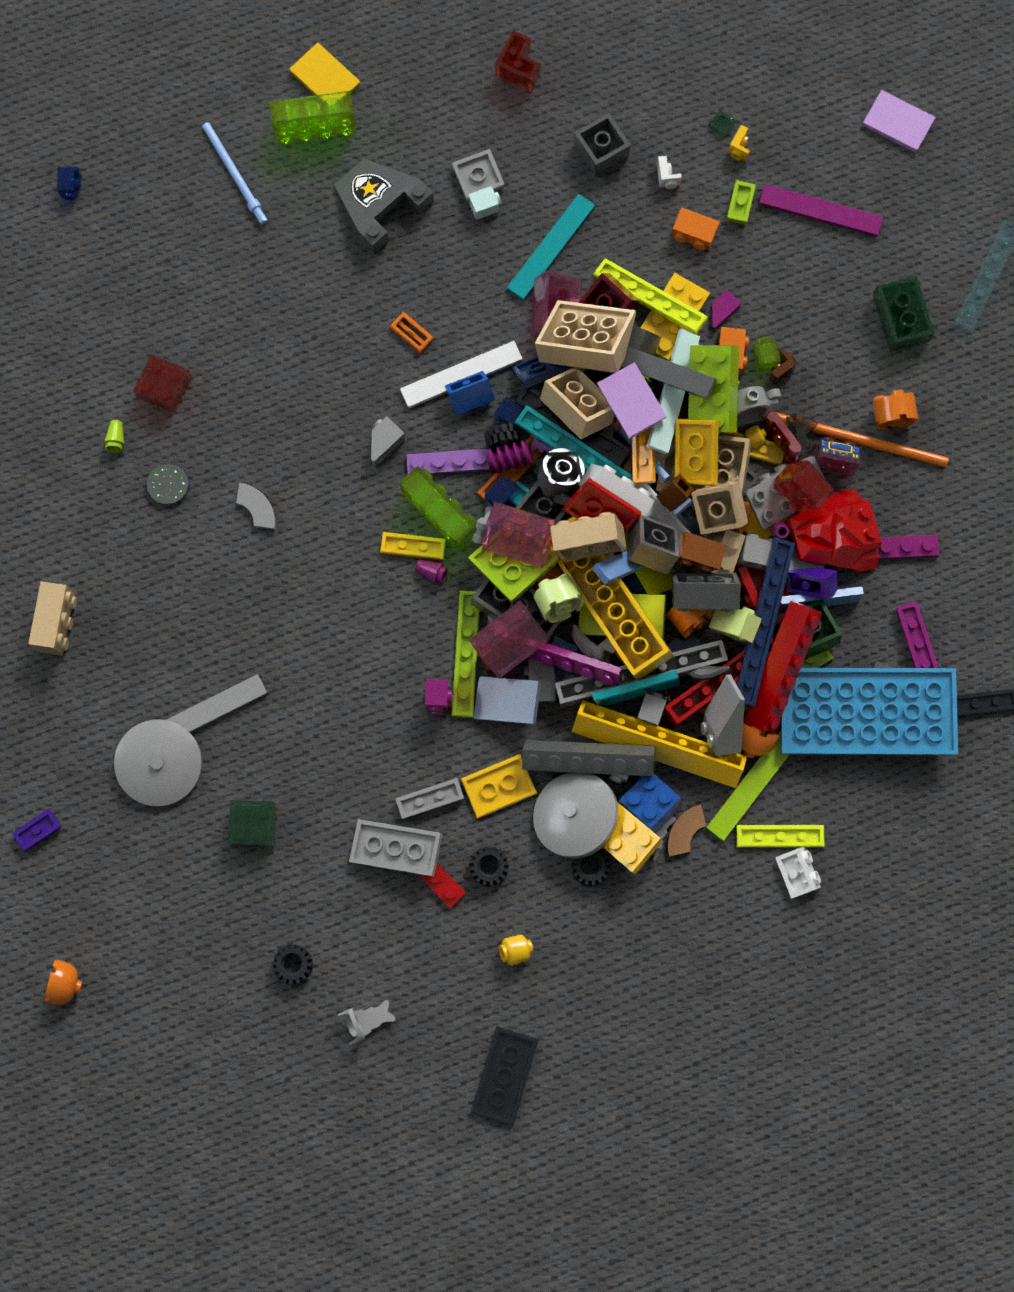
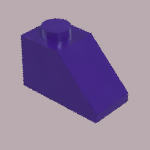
(812, 582)

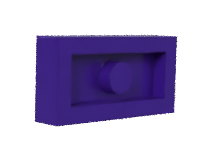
(37, 830)

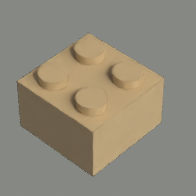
(719, 507)

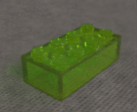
(312, 116)
(438, 508)

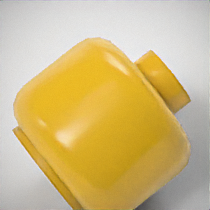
(756, 436)

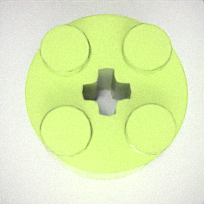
(558, 598)

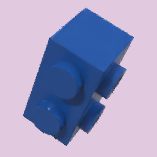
(469, 393)

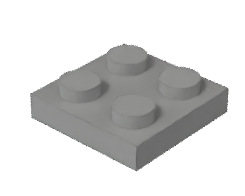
(478, 173)

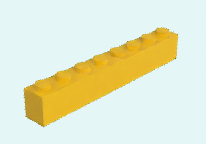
(670, 746)

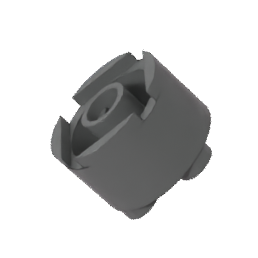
(560, 473)

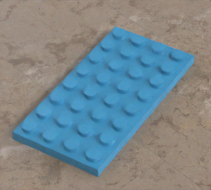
(871, 712)

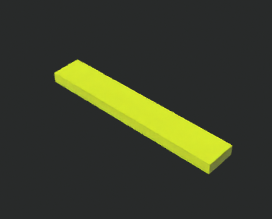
(656, 299)

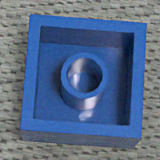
(651, 802)

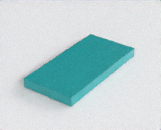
(636, 689)

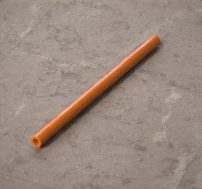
(876, 444)

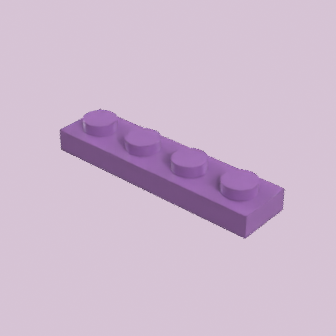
(450, 461)

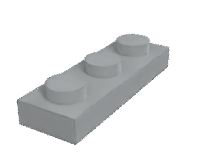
(429, 798)

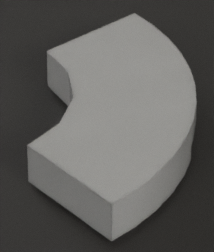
(258, 505)

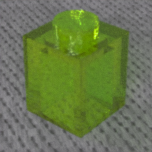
(765, 353)

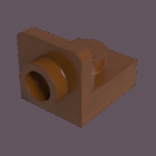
(781, 370)

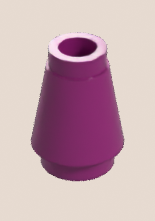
(775, 527)
(433, 571)

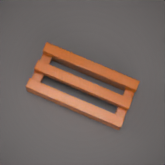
(424, 344)

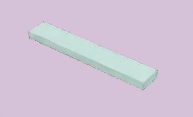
(672, 397)

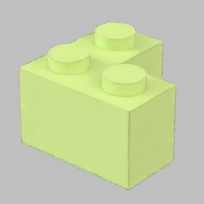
(737, 625)

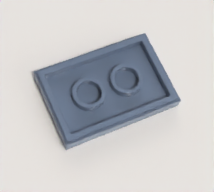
(507, 700)

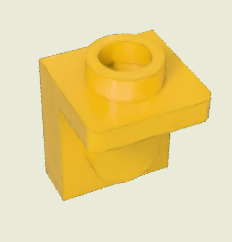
(737, 145)

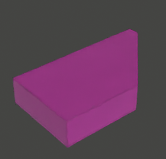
(723, 308)

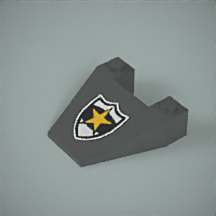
(372, 192)

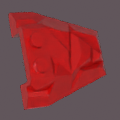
(838, 533)

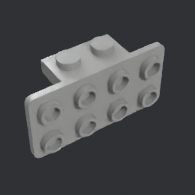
(766, 502)

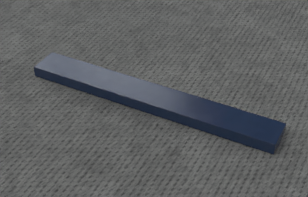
(766, 609)

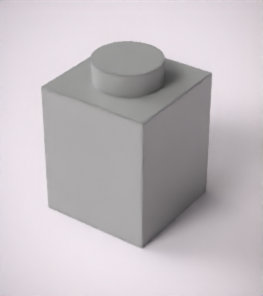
(652, 708)

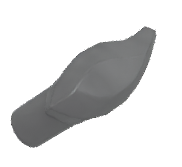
(707, 672)

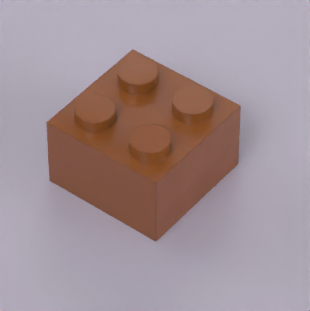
(699, 553)

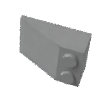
(725, 719)

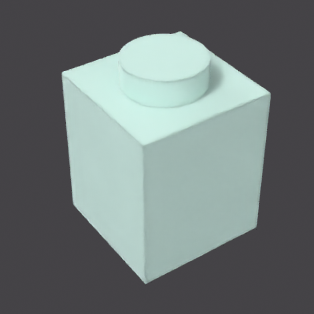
(484, 202)

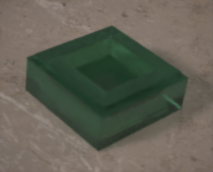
(722, 123)

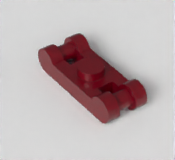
(782, 437)

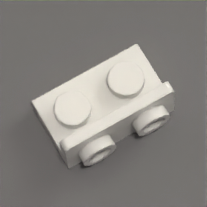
(798, 872)

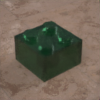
(252, 824)

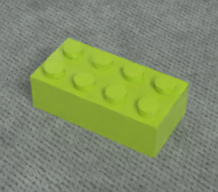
(722, 364)

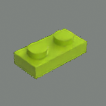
(741, 202)

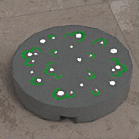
(167, 484)

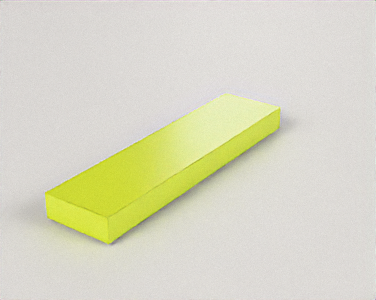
(779, 836)

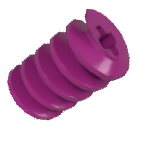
(509, 457)

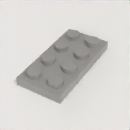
(395, 848)

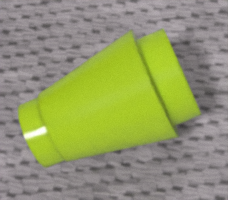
(114, 438)

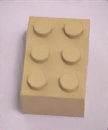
(577, 402)
(588, 537)
(52, 618)

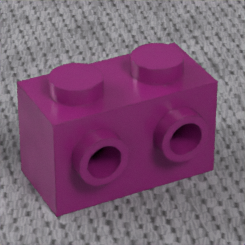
(438, 697)

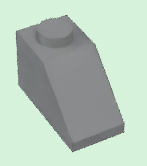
(385, 439)

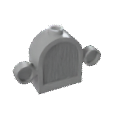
(755, 405)

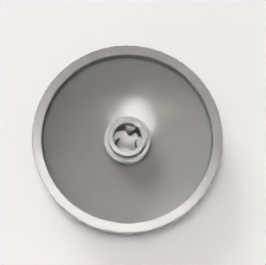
(158, 762)
(575, 815)

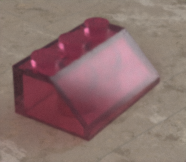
(547, 290)
(518, 535)
(509, 639)

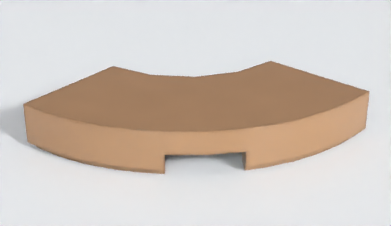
(684, 829)

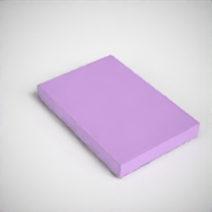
(898, 121)
(631, 400)

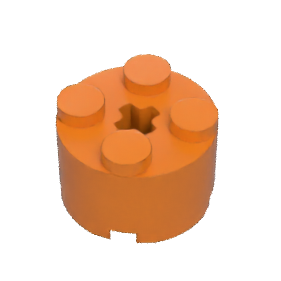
(895, 410)
(687, 621)

